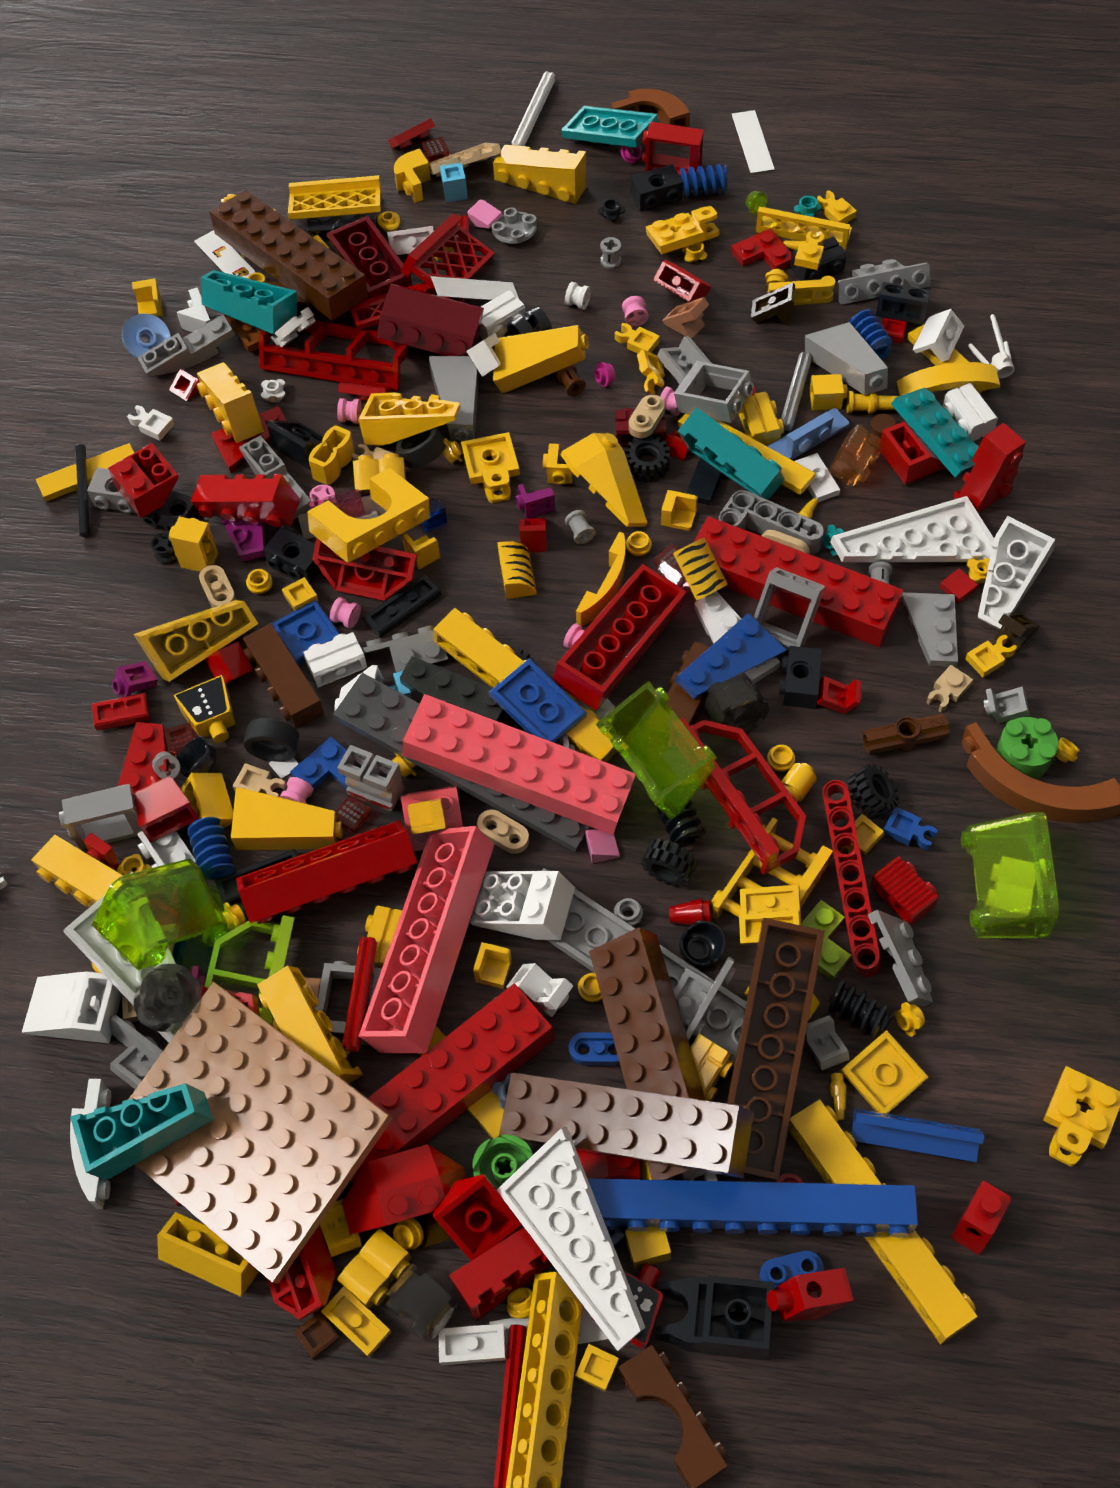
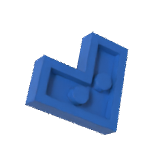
(321, 764)

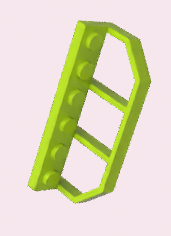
(274, 961)

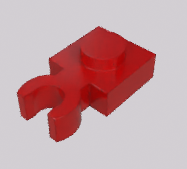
(101, 851)

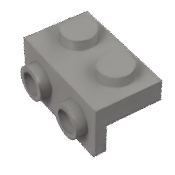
(682, 358)

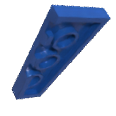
(736, 652)

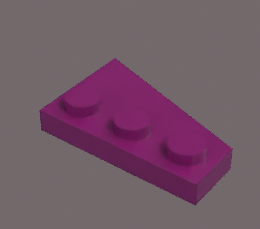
(247, 538)

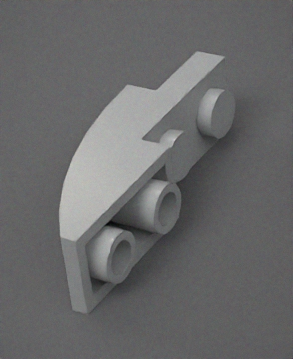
(185, 352)
(265, 461)

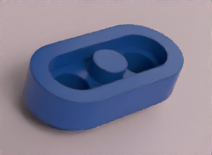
(599, 1047)
(790, 1266)

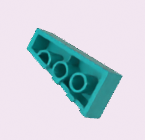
(249, 300)
(730, 455)
(134, 1130)

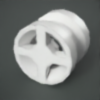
(577, 295)

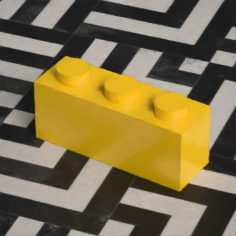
(204, 1254)

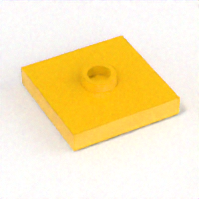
(884, 1073)

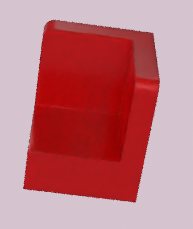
(229, 663)

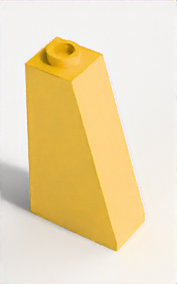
(537, 355)
(280, 823)

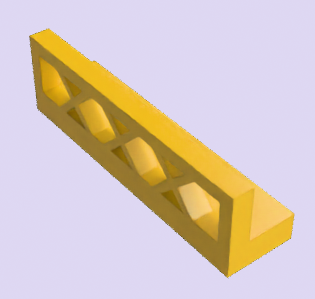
(797, 226)

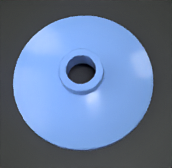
(144, 326)

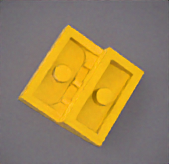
(773, 902)

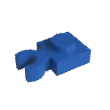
(905, 827)

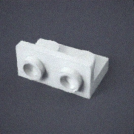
(164, 850)

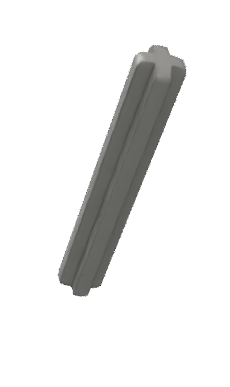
(796, 390)

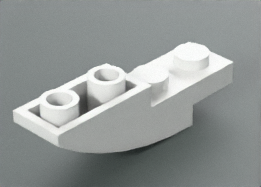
(95, 1188)

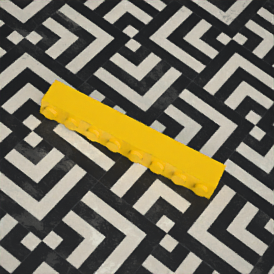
(493, 662)
(907, 1258)

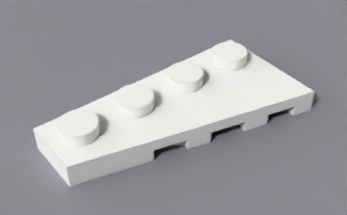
(717, 619)

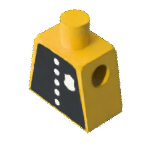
(208, 708)

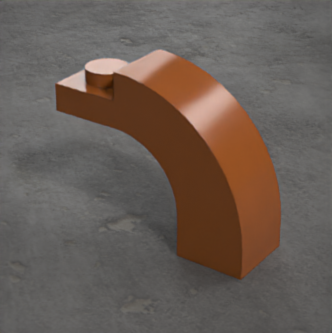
(667, 106)

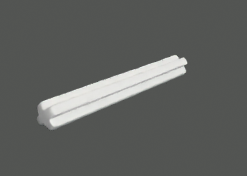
(534, 109)

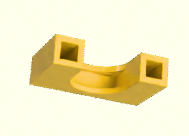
(356, 537)

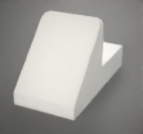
(195, 315)

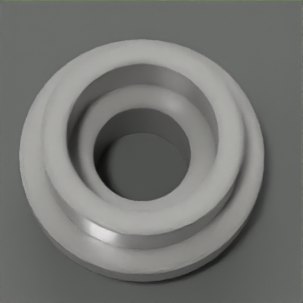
(629, 905)

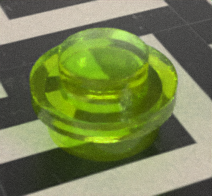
(756, 199)

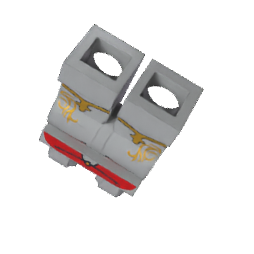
(370, 779)

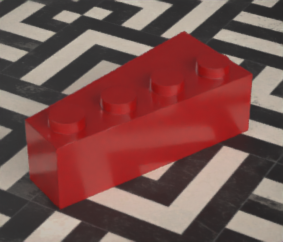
(246, 499)
(498, 1272)

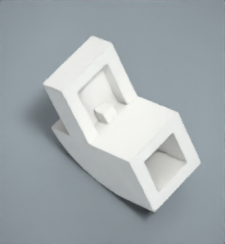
(541, 989)

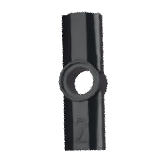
(322, 225)

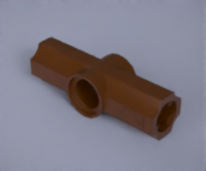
(891, 737)

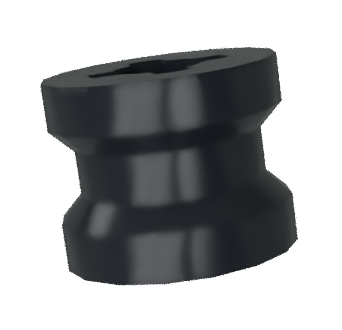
(158, 544)

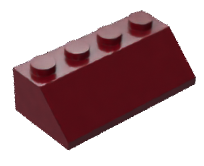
(370, 253)
(429, 321)

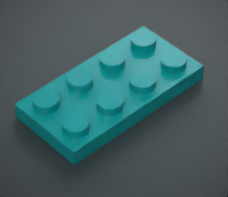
(608, 126)
(937, 430)

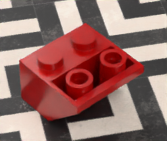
(908, 453)
(144, 479)

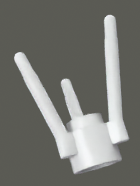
(1001, 360)

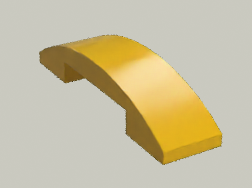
(951, 376)
(593, 603)

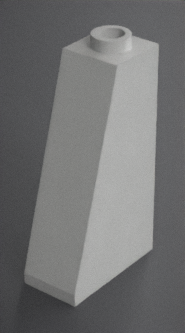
(847, 353)
(457, 381)

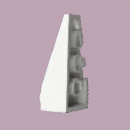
(1013, 566)

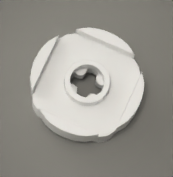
(287, 332)

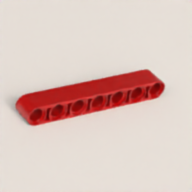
(851, 889)

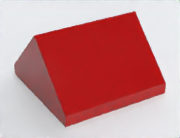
(475, 1215)

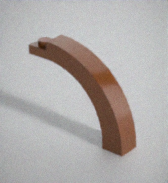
(1031, 795)

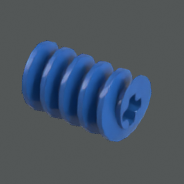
(704, 179)
(872, 332)
(210, 848)

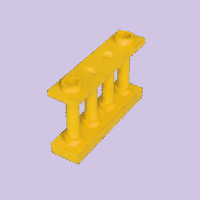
(814, 862)

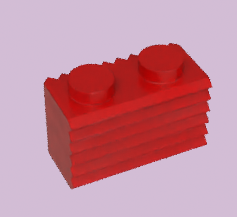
(681, 282)
(904, 890)

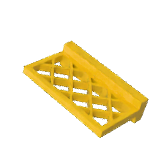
(334, 197)

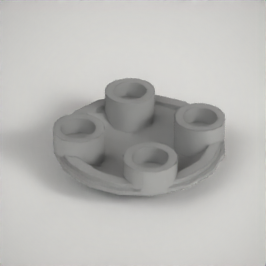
(514, 226)

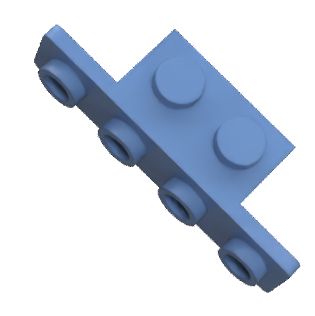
(810, 434)

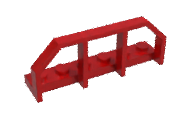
(334, 366)
(735, 804)

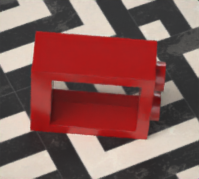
(673, 135)

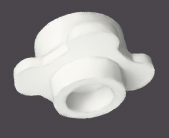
(273, 390)

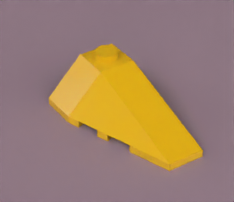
(393, 418)
(606, 469)

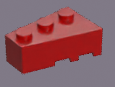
(994, 468)

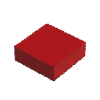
(895, 329)
(958, 584)

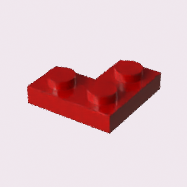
(765, 246)

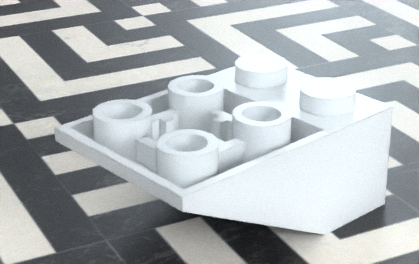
(524, 903)
(73, 1007)

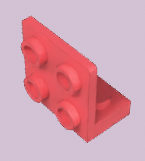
(450, 807)

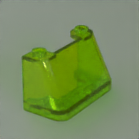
(658, 748)
(1012, 877)
(159, 908)

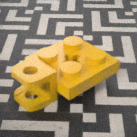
(683, 230)
(492, 473)
(1075, 1127)

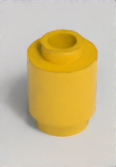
(799, 780)

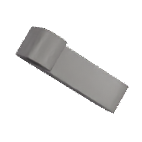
(760, 514)

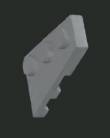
(935, 625)
(908, 960)

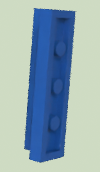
(916, 1134)

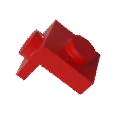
(839, 695)

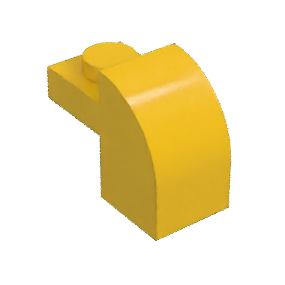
(410, 172)

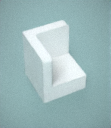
(484, 356)

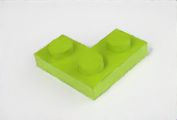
(832, 956)

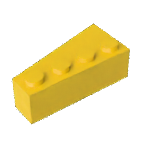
(543, 172)
(230, 402)
(189, 640)

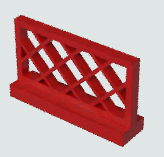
(435, 246)

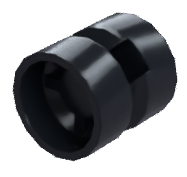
(532, 321)

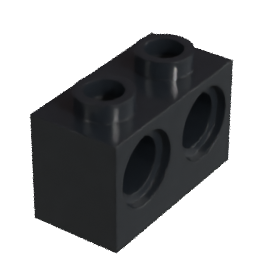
(903, 303)
(175, 506)

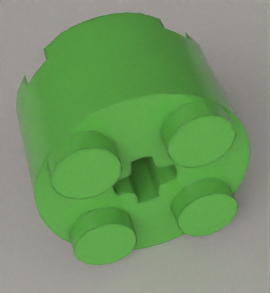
(1028, 745)
(500, 1154)

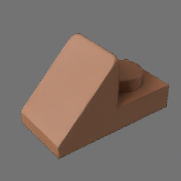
(687, 317)

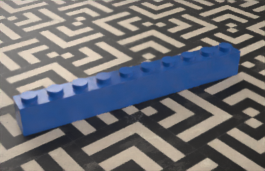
(756, 1206)

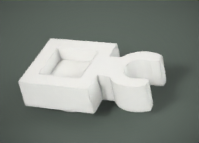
(152, 424)

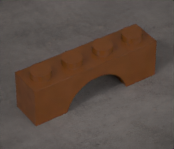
(649, 1380)

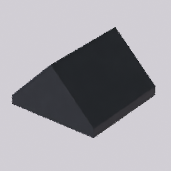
(293, 440)

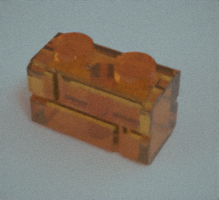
(855, 455)

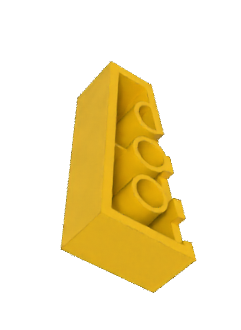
(74, 871)
(296, 1017)

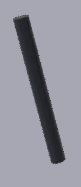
(82, 487)

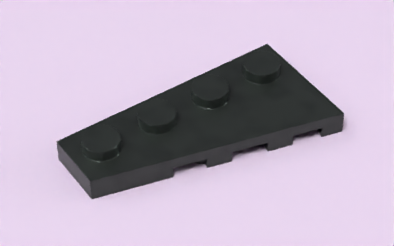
(450, 687)

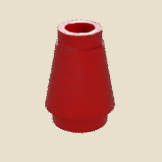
(690, 912)

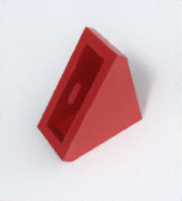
(533, 534)

